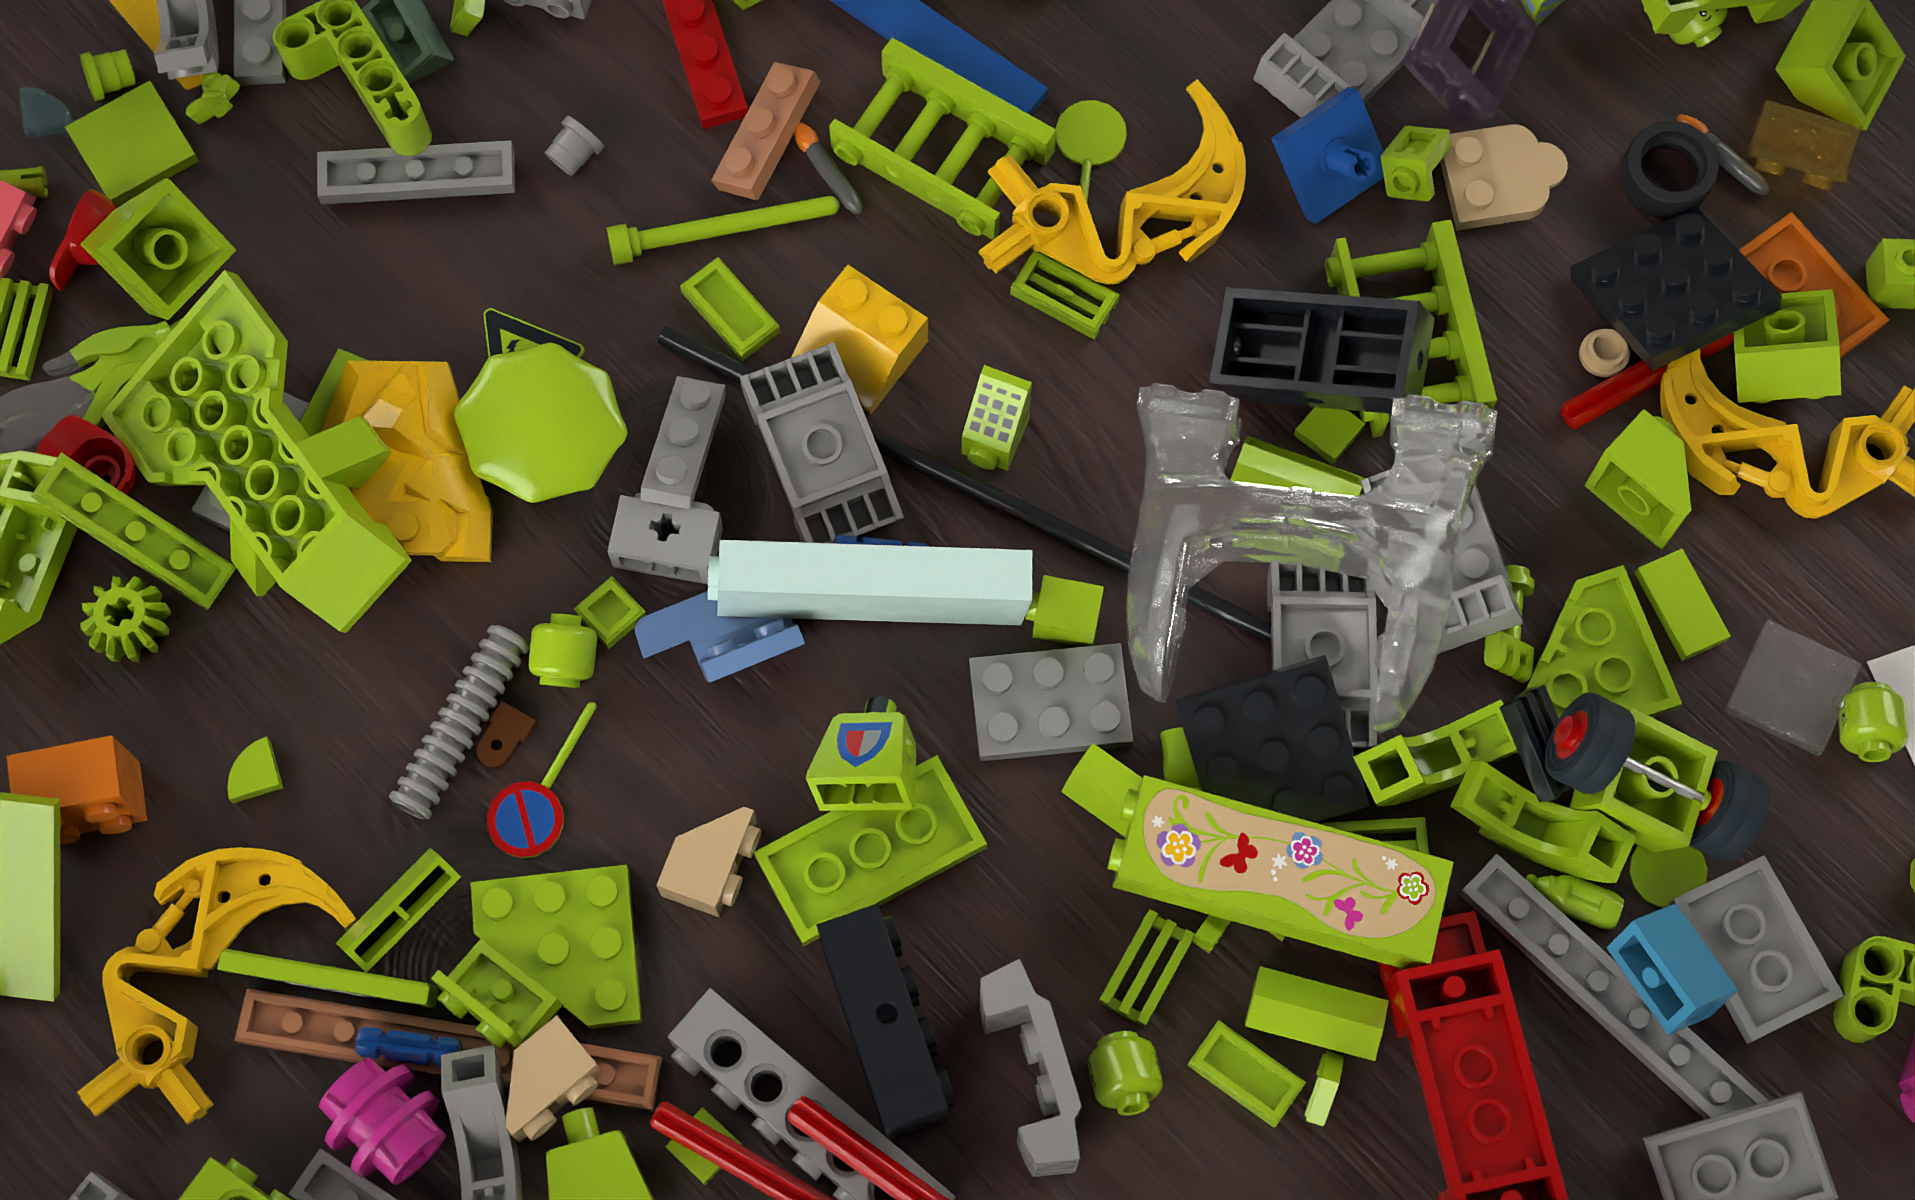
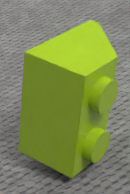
(1841, 60)
(159, 248)
(1790, 351)
(1645, 478)

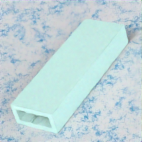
(871, 582)

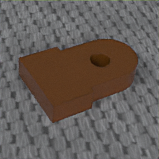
(507, 727)

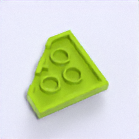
(1605, 649)
(569, 937)

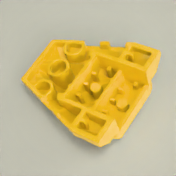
(426, 482)

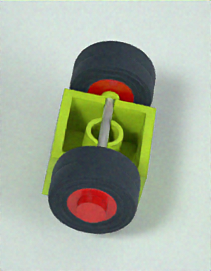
(1655, 780)

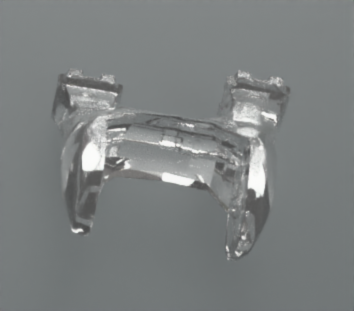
(1392, 536)

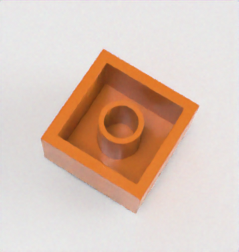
(92, 778)

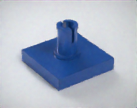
(1330, 154)

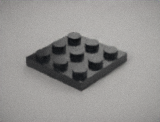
(1675, 288)
(1276, 742)

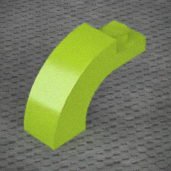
(1434, 760)
(1542, 832)

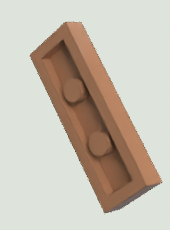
(766, 131)

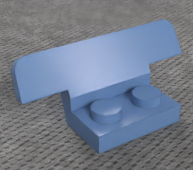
(719, 642)

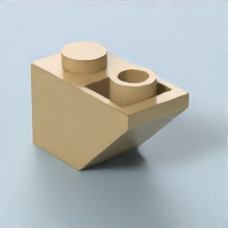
(706, 862)
(544, 1077)

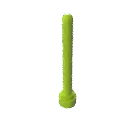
(629, 242)

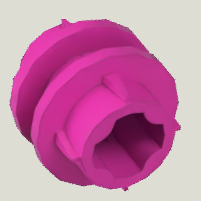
(382, 1121)

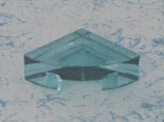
(43, 113)

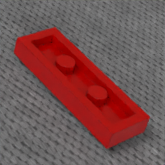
(706, 61)

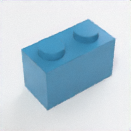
(1672, 969)

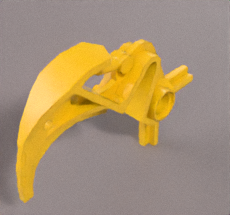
(1074, 236)
(1847, 466)
(141, 1019)

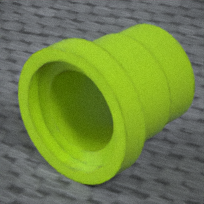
(107, 72)

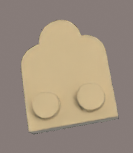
(1499, 175)

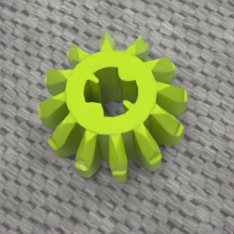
(120, 604)

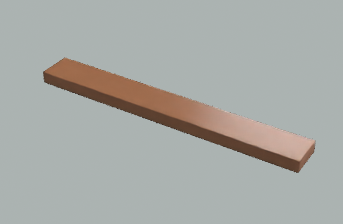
(332, 1032)

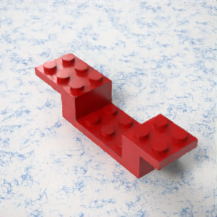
(1474, 1069)

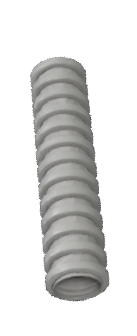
(459, 722)

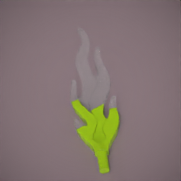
(38, 407)

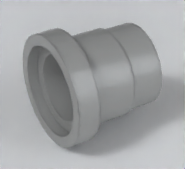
(573, 146)

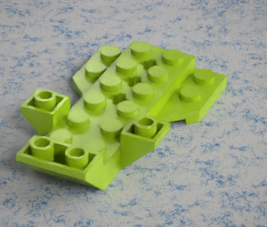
(216, 417)

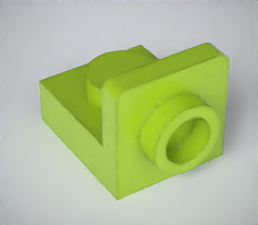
(1410, 162)

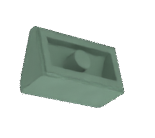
(409, 36)

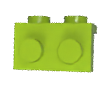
(497, 995)

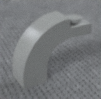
(187, 38)
(478, 1113)

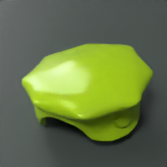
(540, 422)

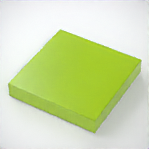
(131, 143)

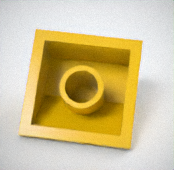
(871, 332)

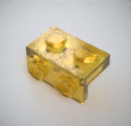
(1802, 144)

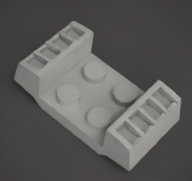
(1341, 47)
(821, 446)
(1481, 586)
(1333, 617)
(1010, 1000)

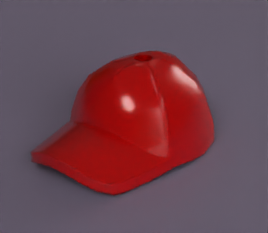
(88, 214)
(92, 449)

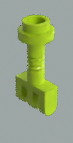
(1504, 648)

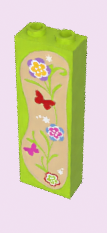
(1280, 873)

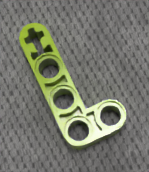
(341, 35)
(1876, 992)

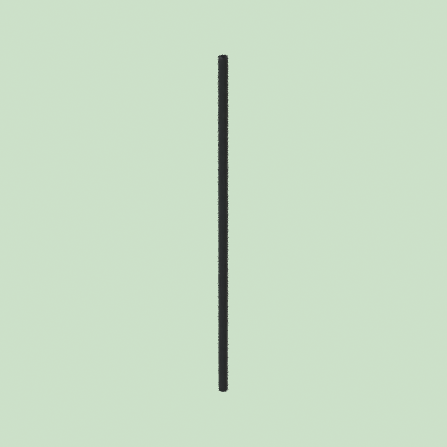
(987, 494)

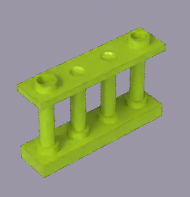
(944, 94)
(1447, 298)

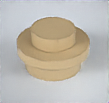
(1604, 353)

